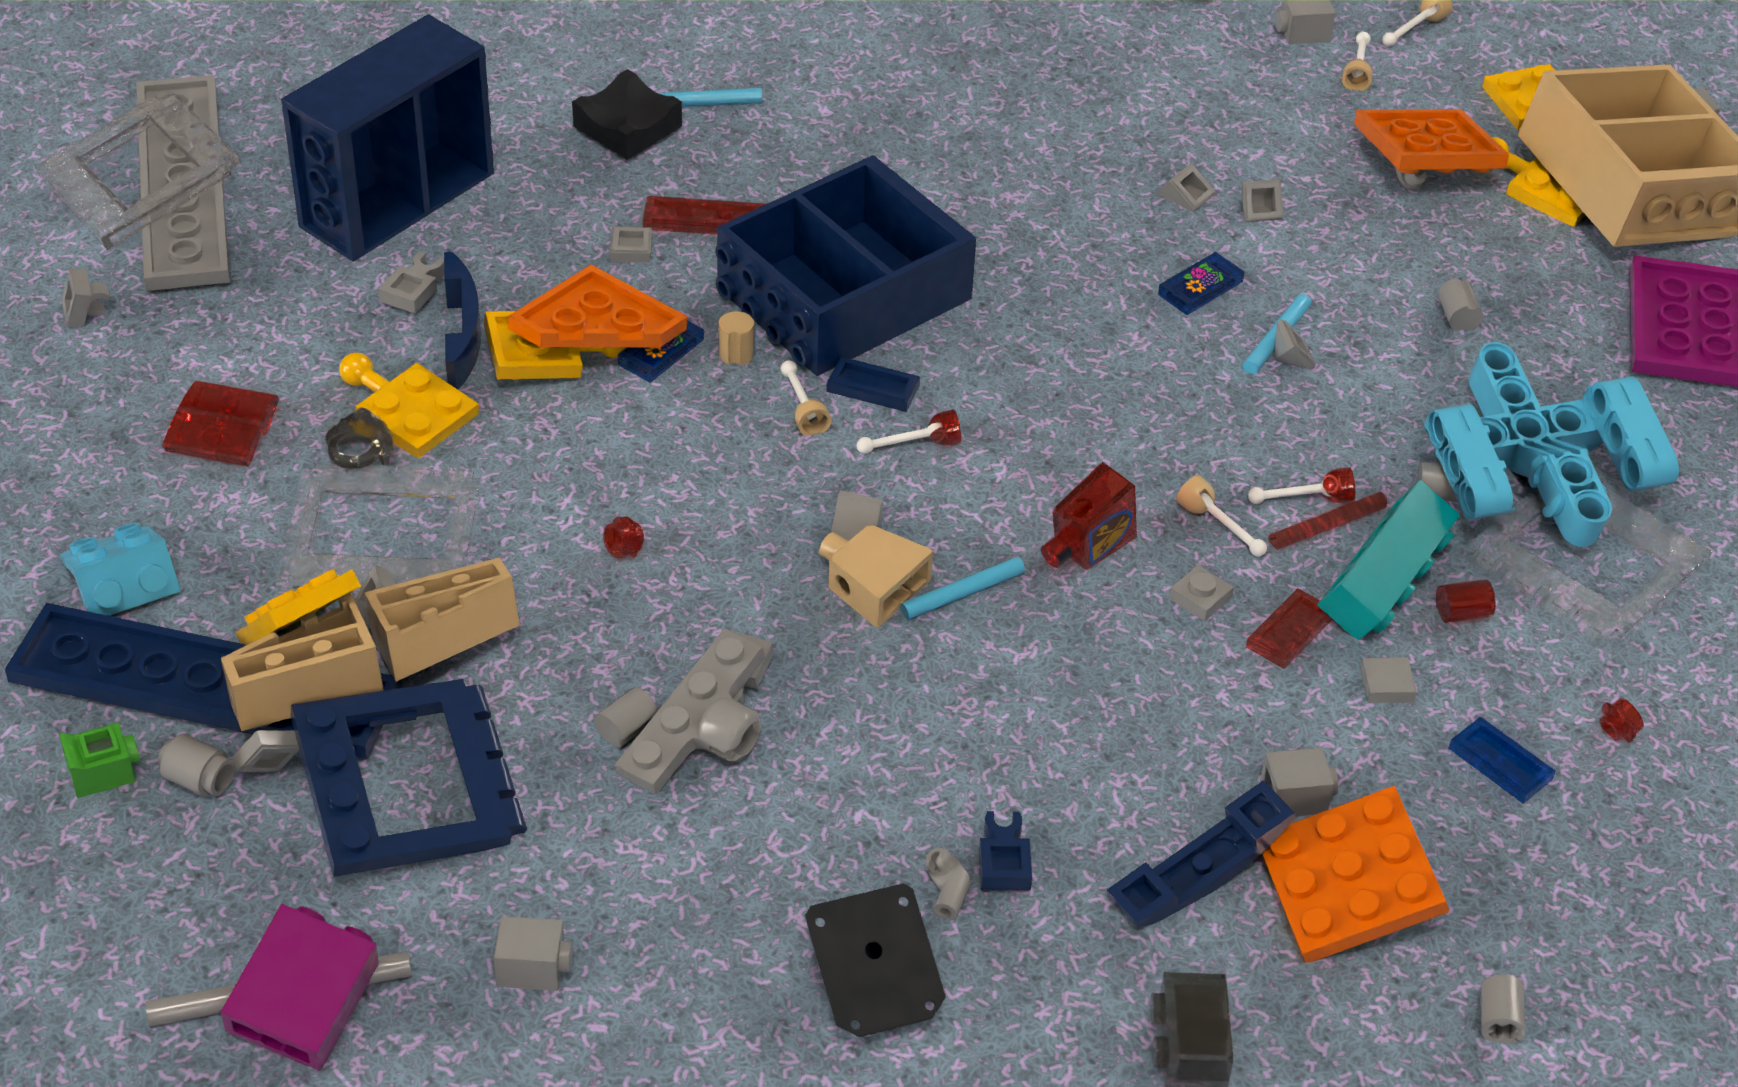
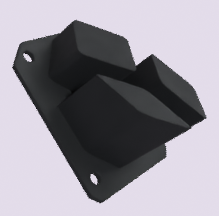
(899, 979)

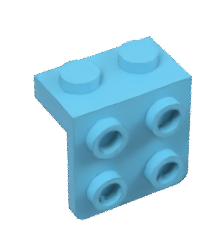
(121, 569)

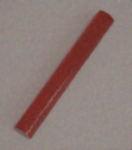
(1328, 520)

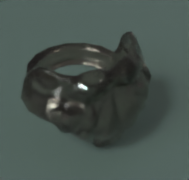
(360, 427)

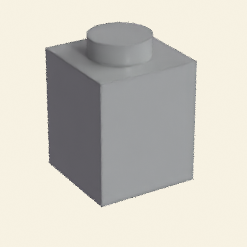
(1305, 21)
(1301, 779)
(531, 953)

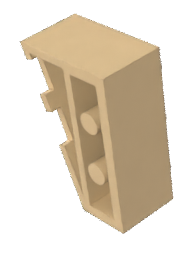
(441, 615)
(311, 663)

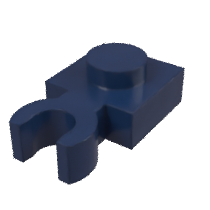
(1005, 856)

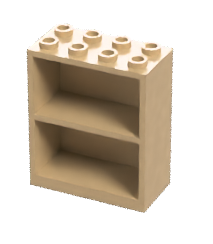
(1637, 153)

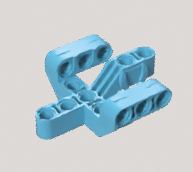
(1548, 445)

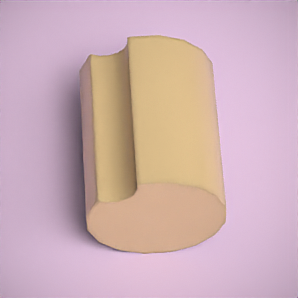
(736, 338)

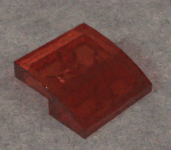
(220, 423)

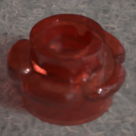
(623, 537)
(1621, 720)

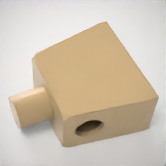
(876, 571)

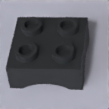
(627, 115)

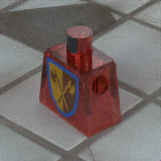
(1093, 520)

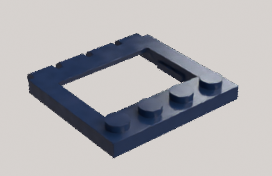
(342, 797)

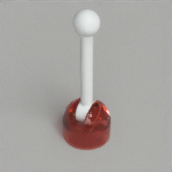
(942, 429)
(1336, 486)

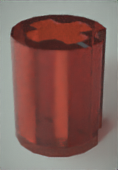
(1465, 600)

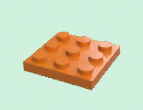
(1431, 140)
(1353, 875)

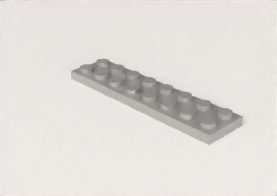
(191, 241)

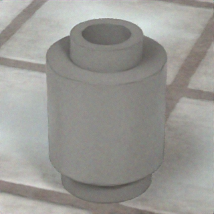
(196, 765)

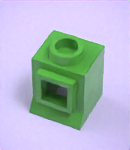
(100, 759)

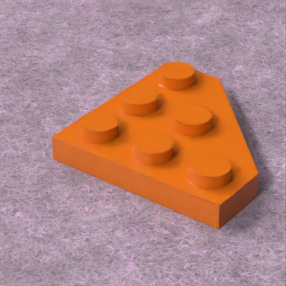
(596, 312)

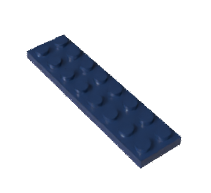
(141, 669)

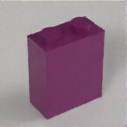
(301, 986)

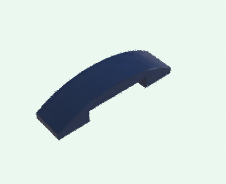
(464, 347)
(1207, 861)

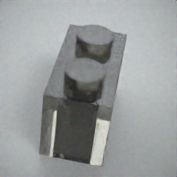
(1194, 1030)

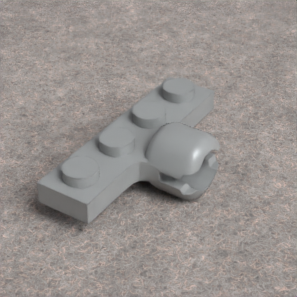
(699, 716)

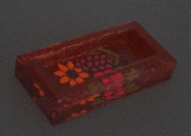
(1289, 629)

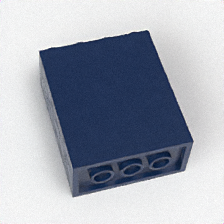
(389, 136)
(845, 264)

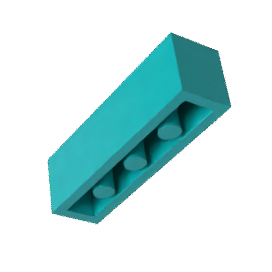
(1389, 561)

